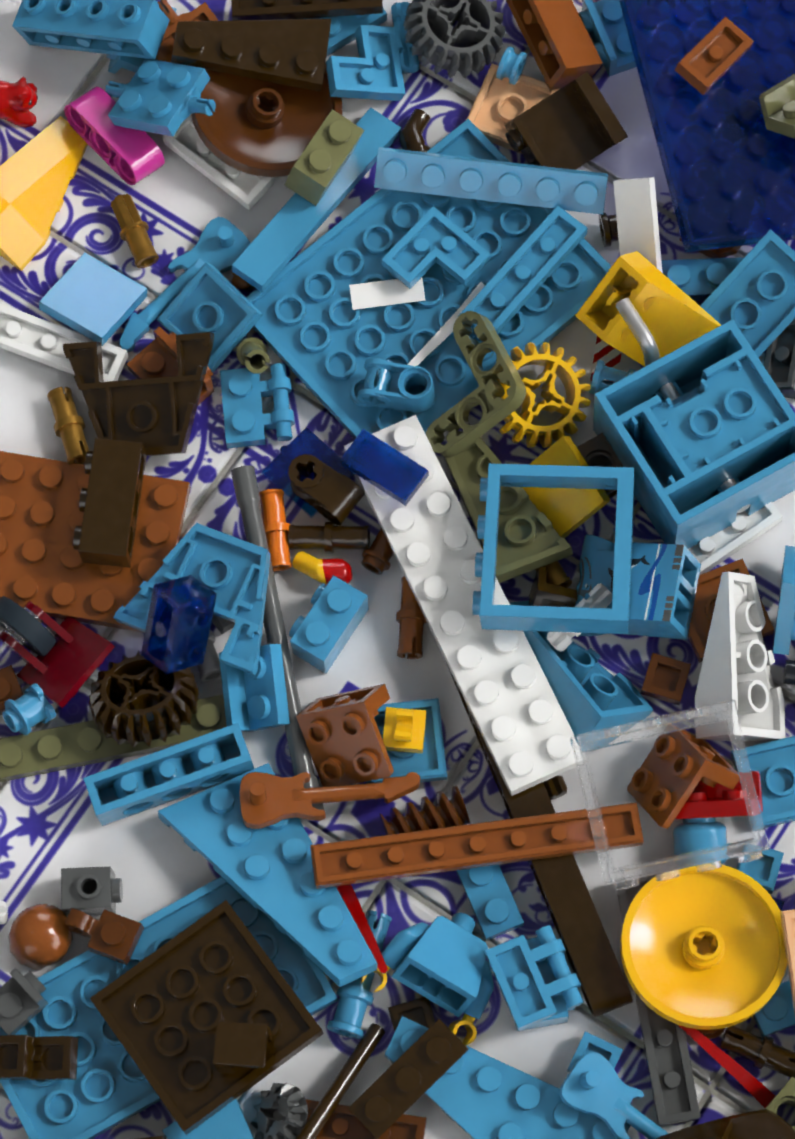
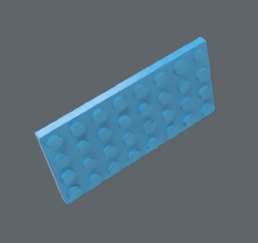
(108, 1080)

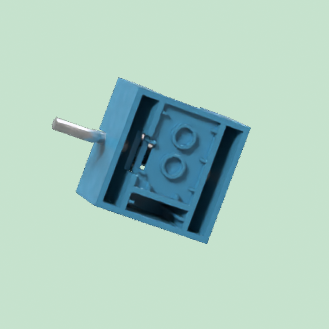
(699, 431)

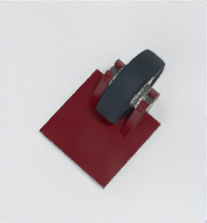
(62, 659)

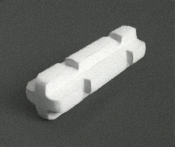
(599, 598)

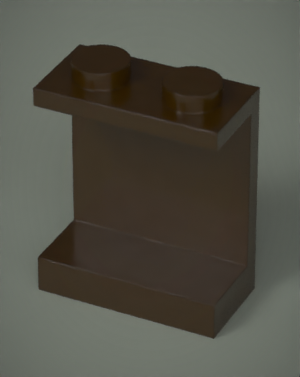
(566, 127)

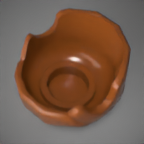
(40, 936)

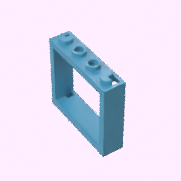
(547, 617)

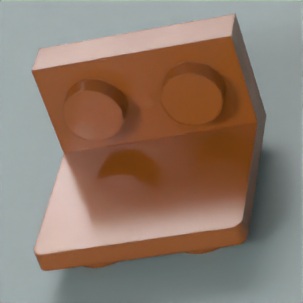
(345, 736)
(673, 773)

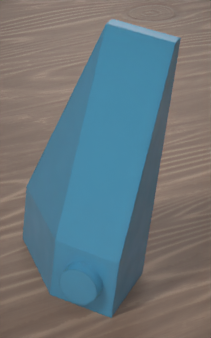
(585, 689)

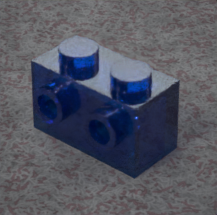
(178, 624)

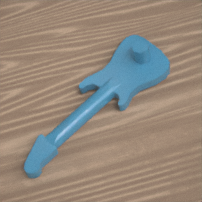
(218, 244)
(597, 1090)

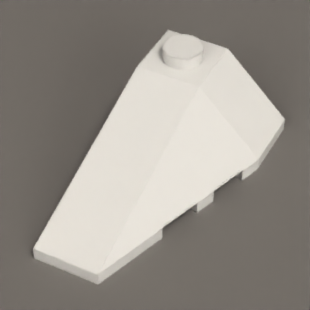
(739, 664)

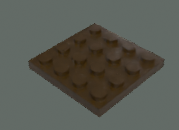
(171, 1007)

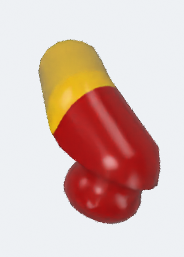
(322, 569)

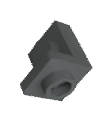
(20, 1001)

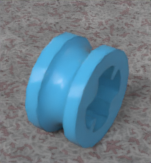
(511, 65)

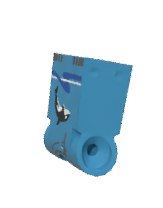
(660, 589)

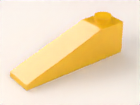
(34, 190)

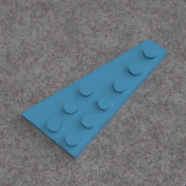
(499, 1100)

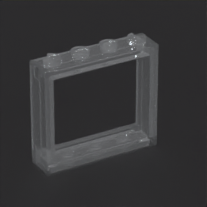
(669, 867)

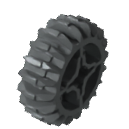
(473, 43)

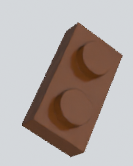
(714, 55)

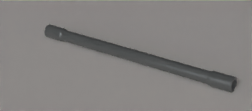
(249, 502)

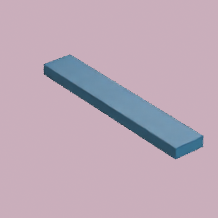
(301, 218)

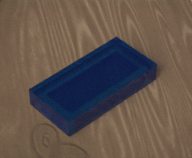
(384, 467)

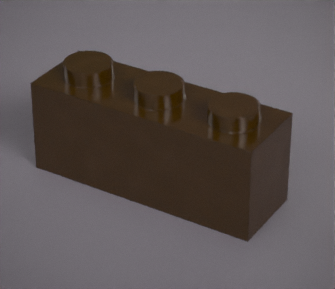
(110, 502)

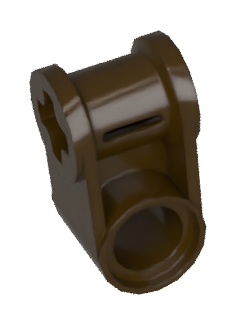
(328, 492)

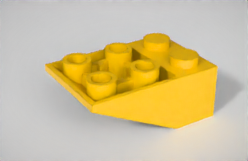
(663, 306)

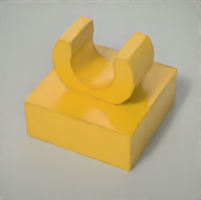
(404, 730)

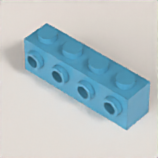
(94, 26)

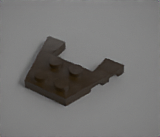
(144, 410)

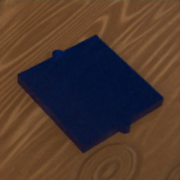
(304, 443)

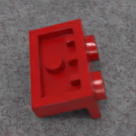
(718, 801)

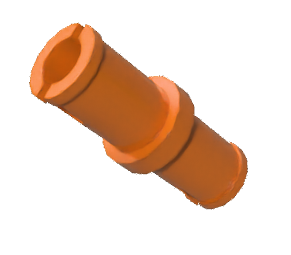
(276, 528)

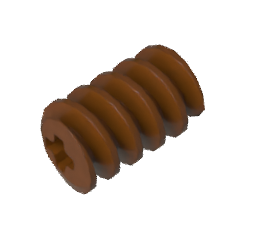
(442, 815)

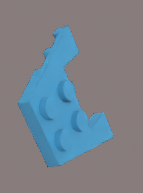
(229, 568)

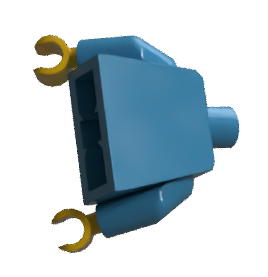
(444, 966)

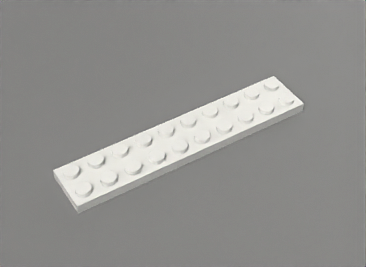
(490, 666)

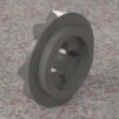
(288, 1101)

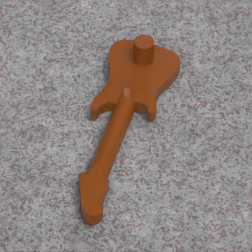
(272, 798)

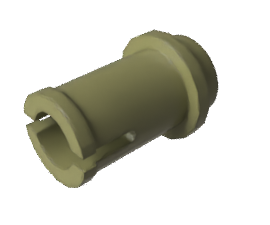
(250, 347)

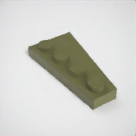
(524, 532)

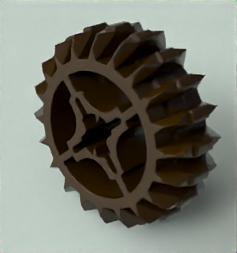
(146, 707)

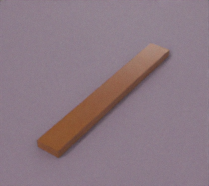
(470, 846)

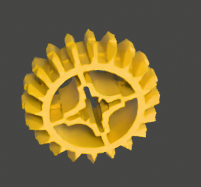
(552, 400)

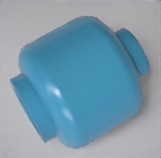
(699, 834)

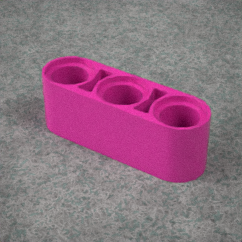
(124, 149)

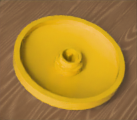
(704, 947)

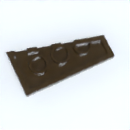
(265, 50)

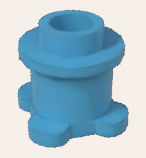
(28, 710)

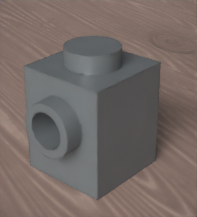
(90, 890)

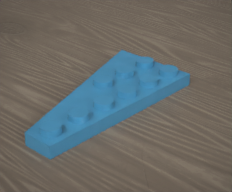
(274, 875)

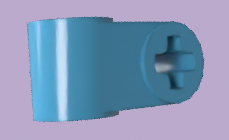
(388, 384)

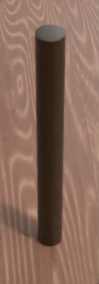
(342, 1083)

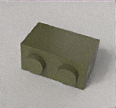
(324, 157)

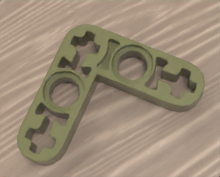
(488, 393)

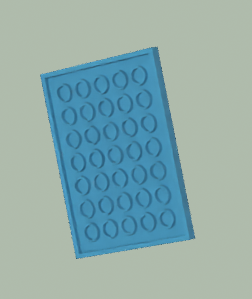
(327, 342)

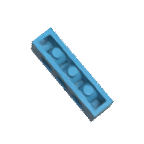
(168, 774)

